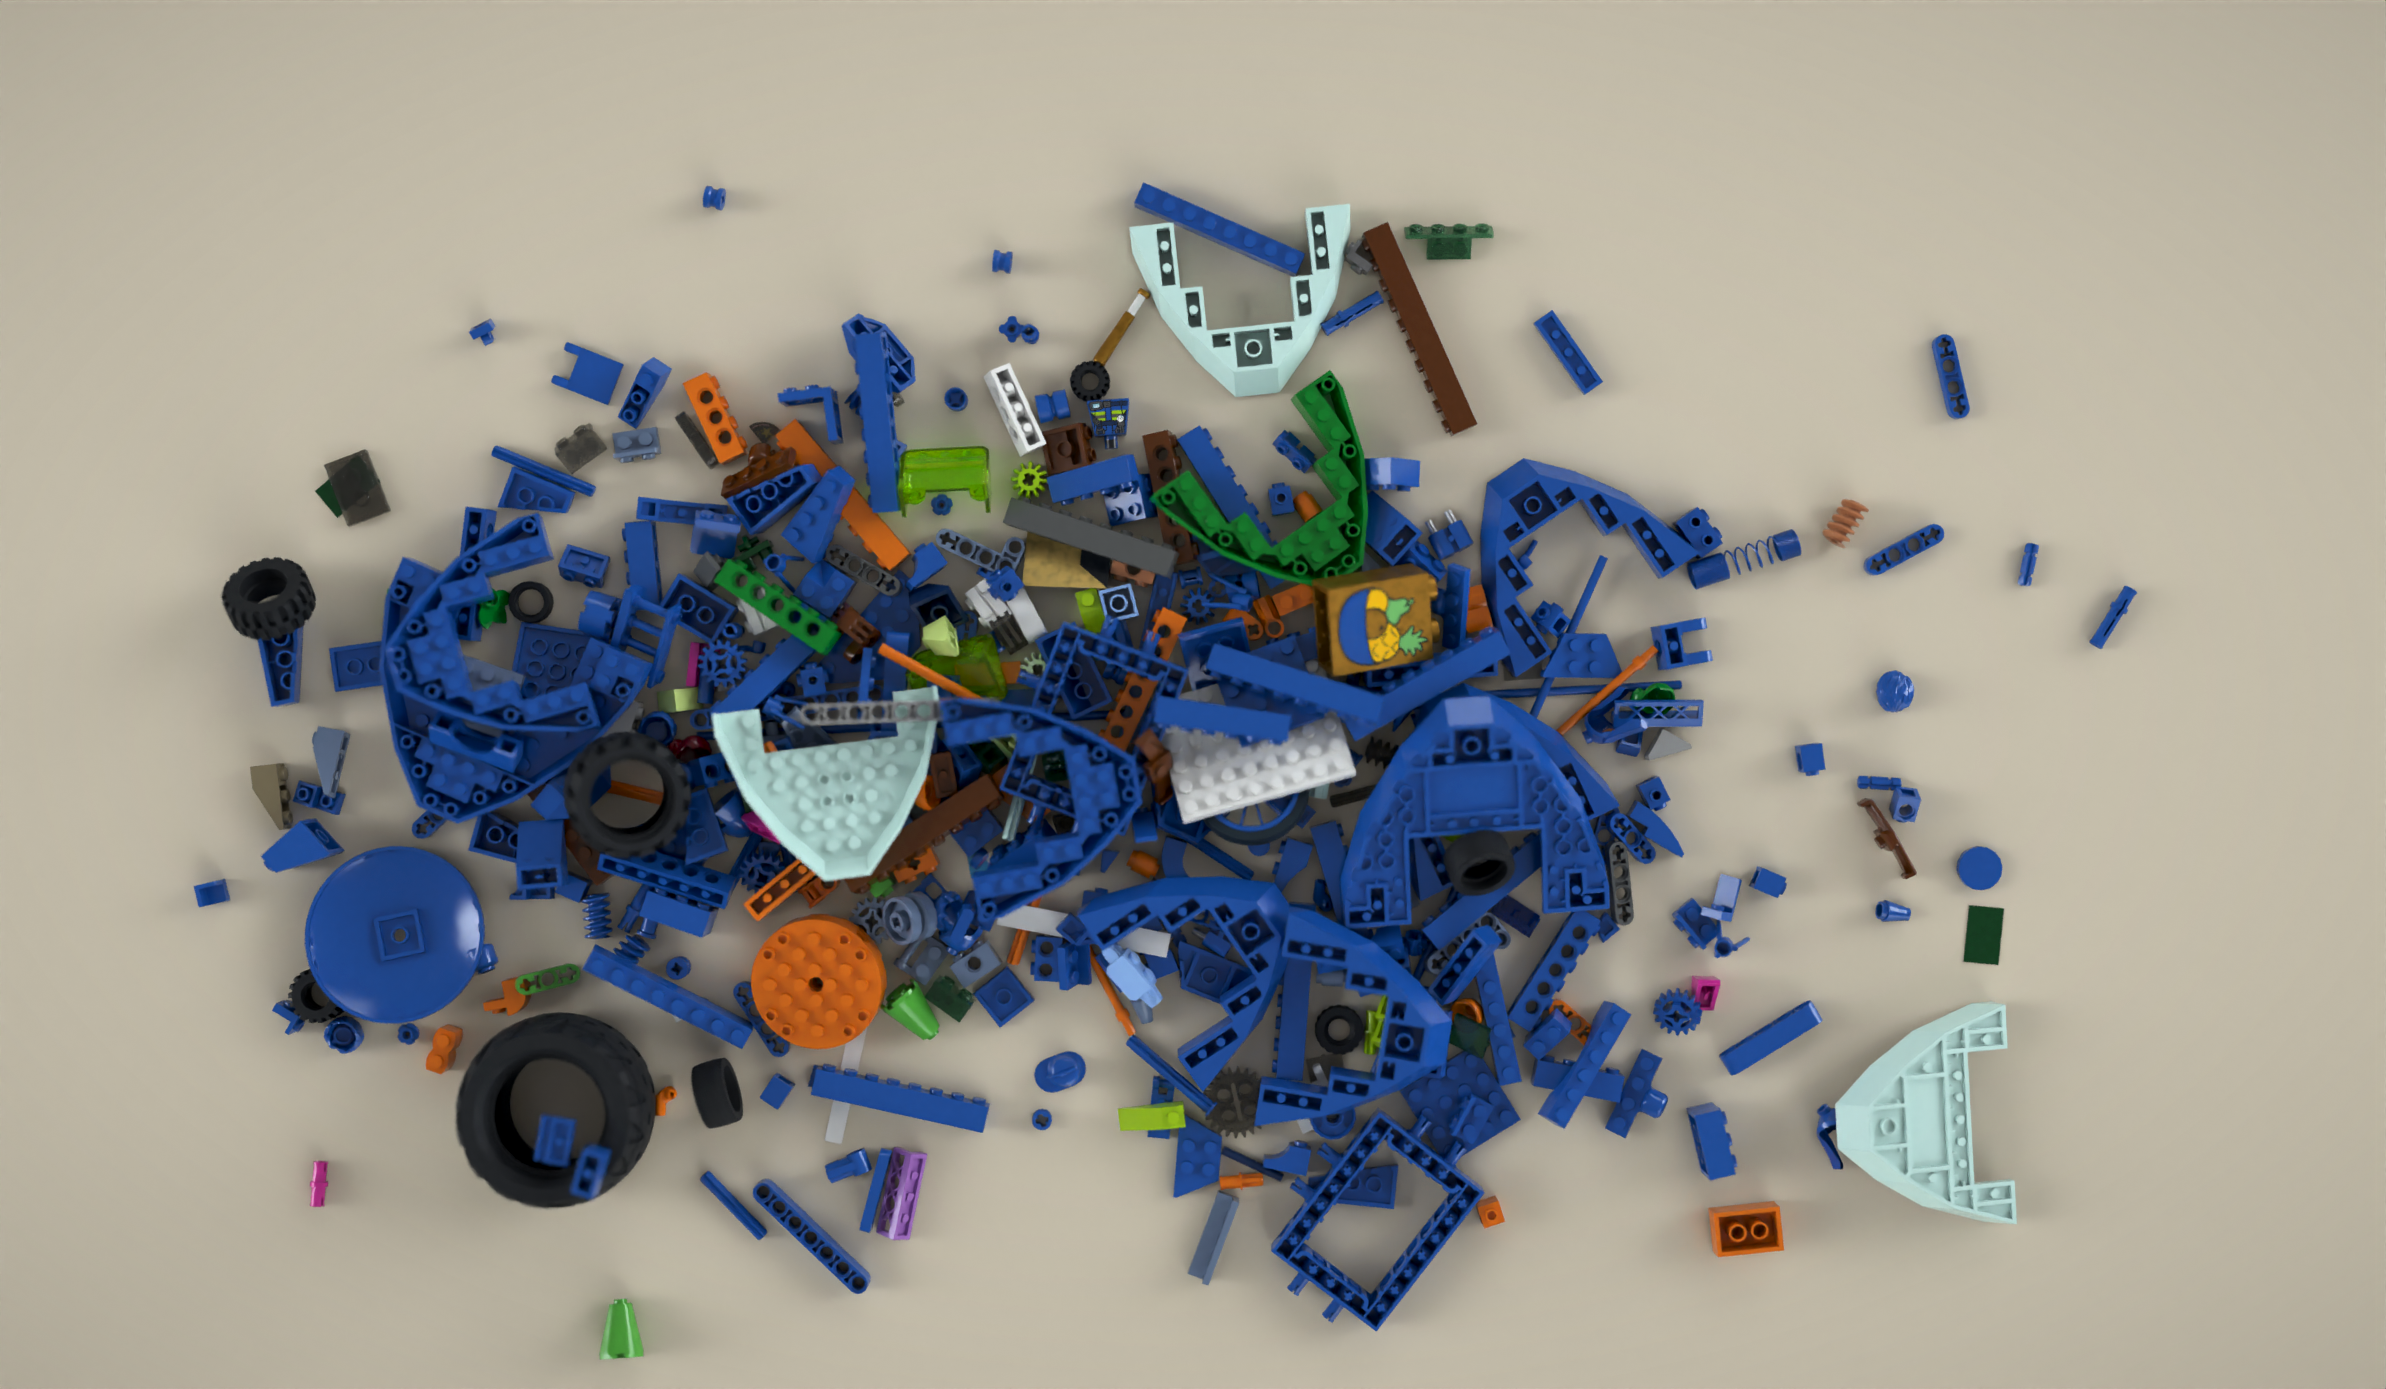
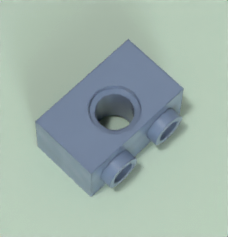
(965, 972)

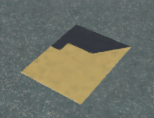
(1061, 565)

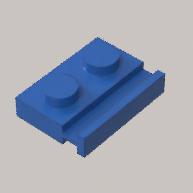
(555, 1140)

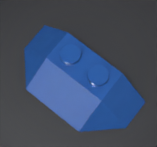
(900, 360)
(551, 799)

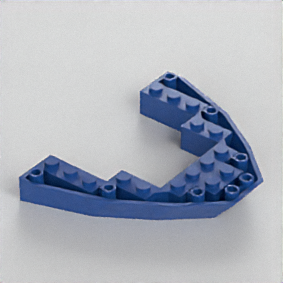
(1526, 500)
(428, 653)
(1102, 790)
(1426, 854)
(1251, 917)
(1412, 1032)

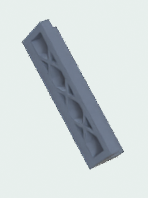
(1213, 1236)

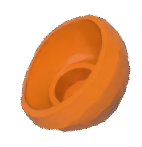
(926, 797)
(1469, 1008)

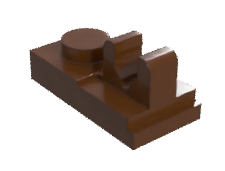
(943, 774)

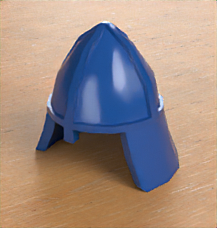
(729, 811)

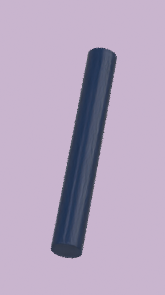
(1251, 1163)

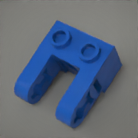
(1669, 644)

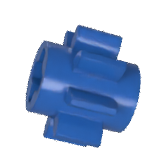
(1415, 942)

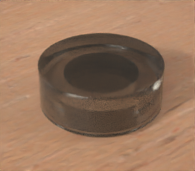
(897, 399)

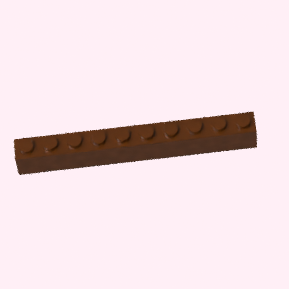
(1419, 329)

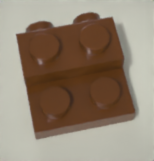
(1068, 448)

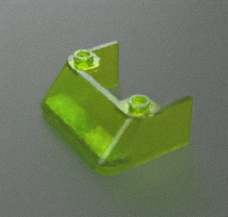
(944, 471)

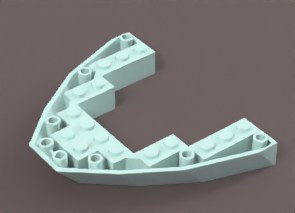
(1256, 356)

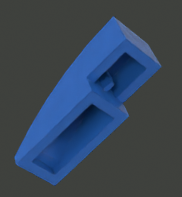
(1654, 828)

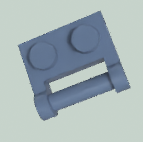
(926, 963)

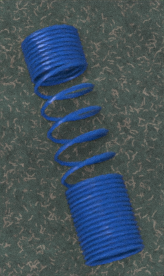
(1715, 567)

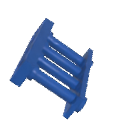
(627, 619)

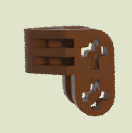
(858, 628)

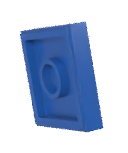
(1004, 996)

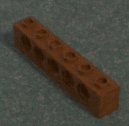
(1154, 444)

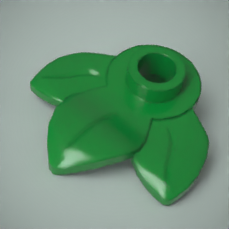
(494, 609)

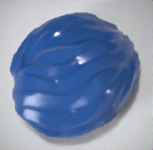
(1894, 691)
(659, 726)
(947, 910)
(344, 1034)

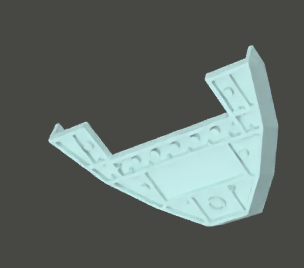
(835, 801)
(1913, 1116)

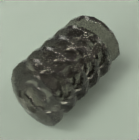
(1379, 752)

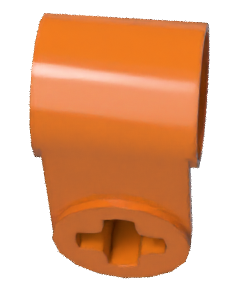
(1248, 621)
(817, 890)

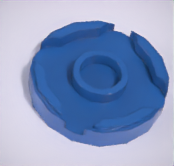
(1979, 868)

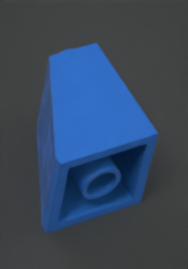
(301, 846)

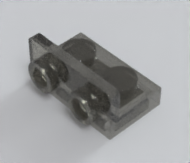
(579, 448)

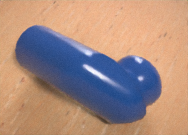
(1320, 897)

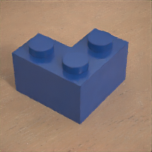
(1392, 473)

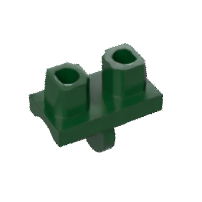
(763, 550)

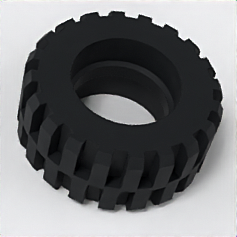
(260, 581)

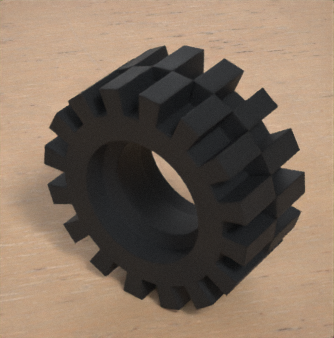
(1085, 368)

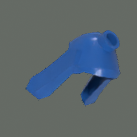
(1596, 722)
(961, 935)
(1826, 1125)

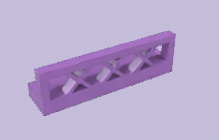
(904, 1196)

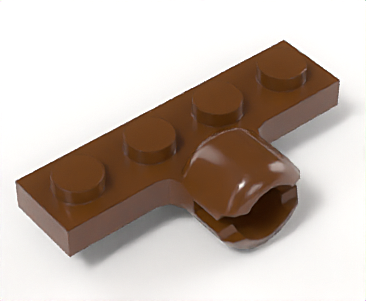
(761, 467)

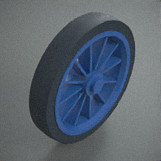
(1265, 832)

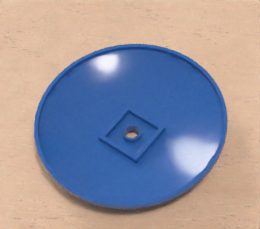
(355, 925)

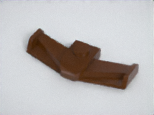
(1157, 766)
(1887, 838)

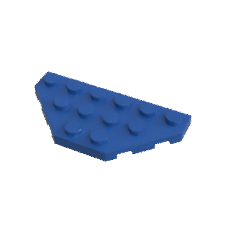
(886, 615)

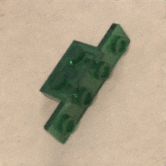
(1448, 241)

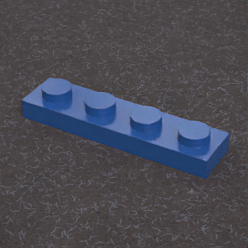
(1568, 352)

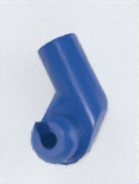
(786, 689)

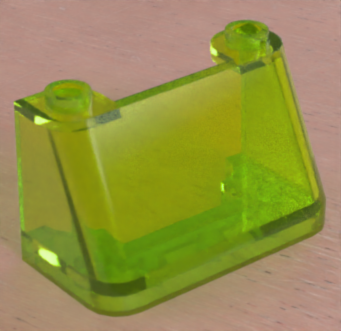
(976, 664)

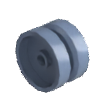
(909, 918)

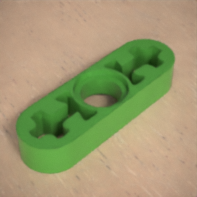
(532, 988)

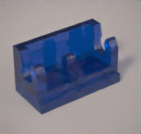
(1516, 915)

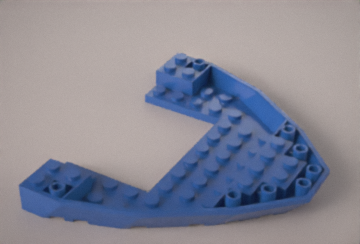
(1459, 775)
(466, 787)

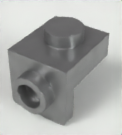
(1358, 264)

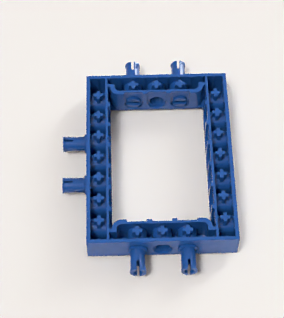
(1048, 687)
(1312, 1267)

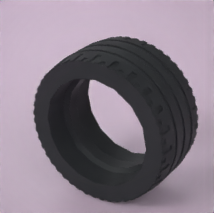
(1475, 848)
(717, 1093)

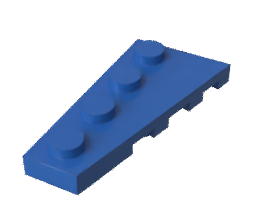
(1369, 1188)

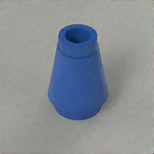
(1891, 911)

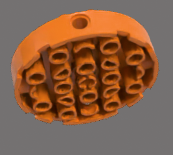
(812, 1012)

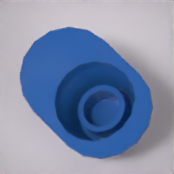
(1060, 1071)

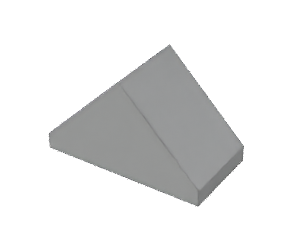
(1665, 744)

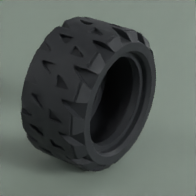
(643, 838)

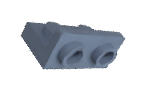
(635, 444)

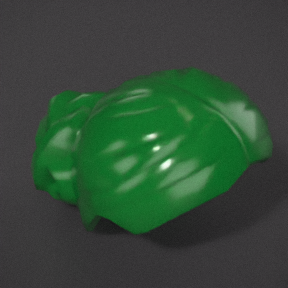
(1655, 691)

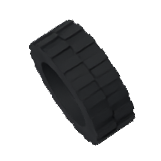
(1339, 1046)

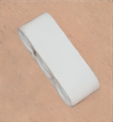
(1027, 616)

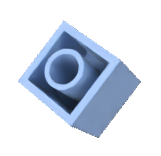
(1119, 602)

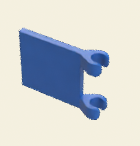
(592, 375)

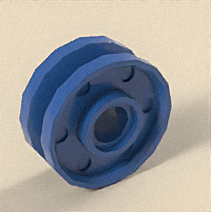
(1336, 1127)

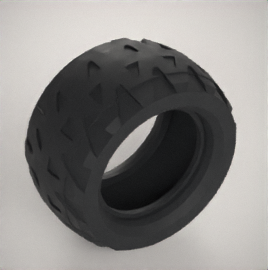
(485, 1117)

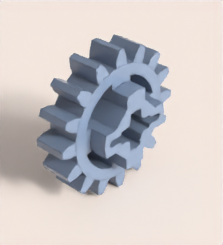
(863, 919)

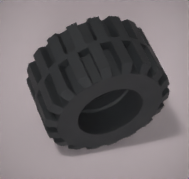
(304, 1003)

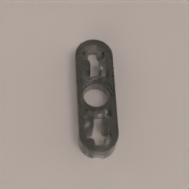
(697, 440)

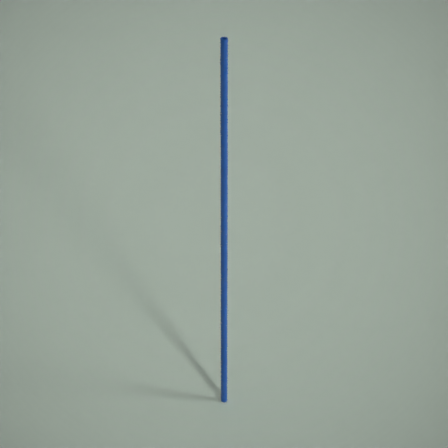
(1534, 712)

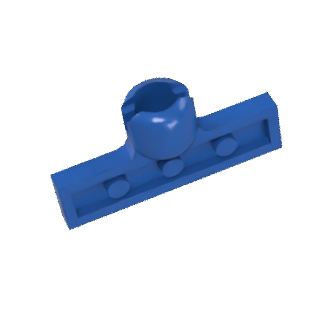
(1453, 605)
(1638, 1095)

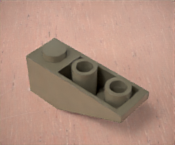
(272, 791)

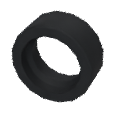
(514, 598)

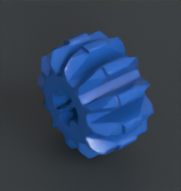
(1192, 611)

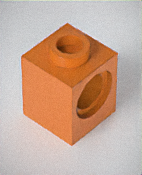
(1490, 1212)

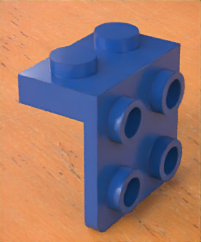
(1131, 503)
(715, 533)
(1419, 556)

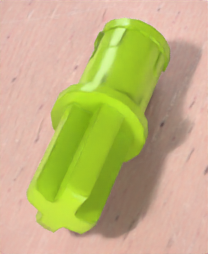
(1370, 1027)

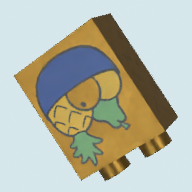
(1374, 619)

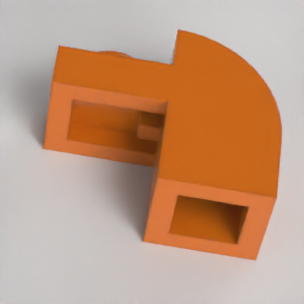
(512, 999)

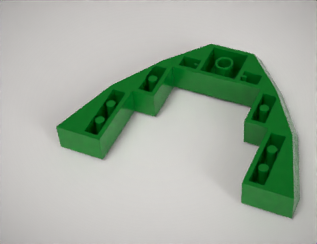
(1324, 545)

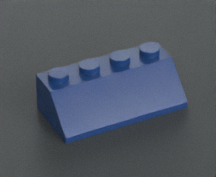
(1083, 686)

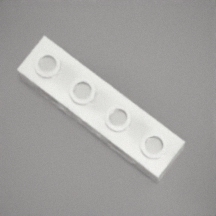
(1014, 409)

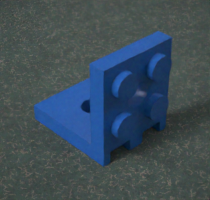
(817, 394)

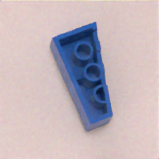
(772, 499)
(816, 520)
(283, 667)
(495, 837)

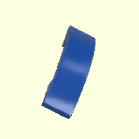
(673, 511)

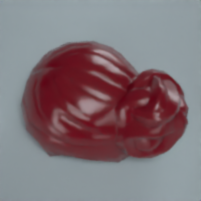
(690, 748)

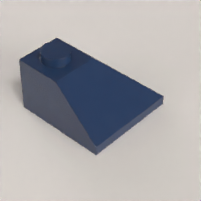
(934, 602)

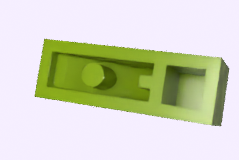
(1091, 609)
(1152, 1116)

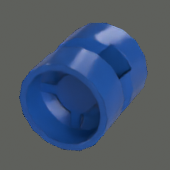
(1052, 406)
(1249, 581)

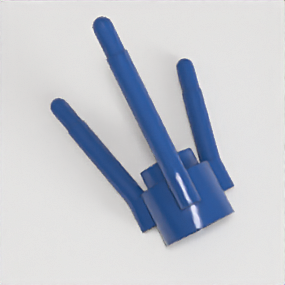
(777, 565)
(1240, 601)
(774, 708)
(1724, 945)

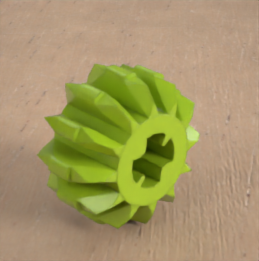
(1022, 477)

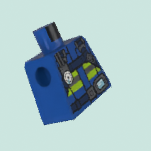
(1109, 419)

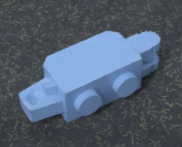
(1131, 975)

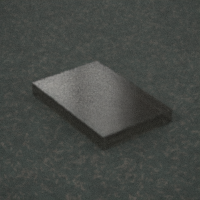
(357, 488)

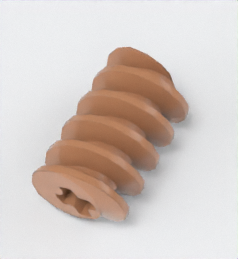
(1843, 522)

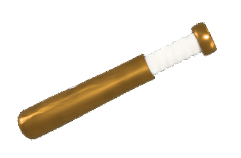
(1119, 330)

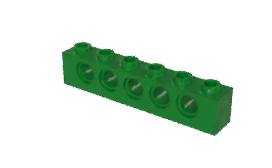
(729, 579)

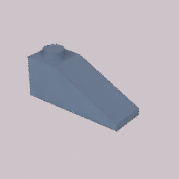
(330, 752)

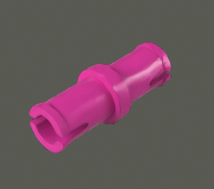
(319, 1183)

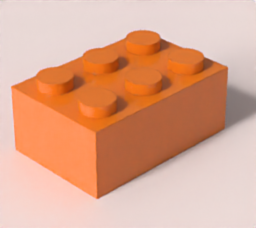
(1746, 1229)

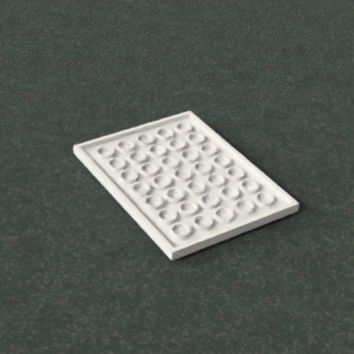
(1221, 776)

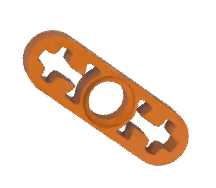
(1566, 1008)

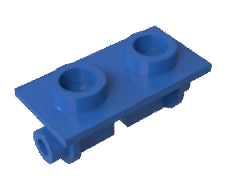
(1301, 458)

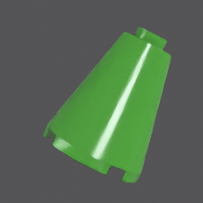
(912, 1010)
(621, 1332)

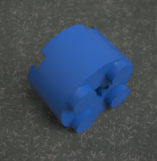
(599, 615)

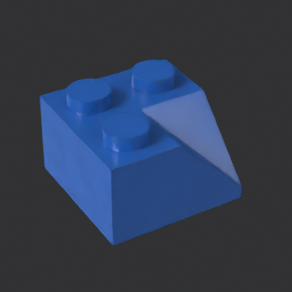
(825, 588)

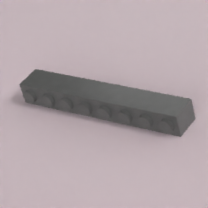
(1090, 537)

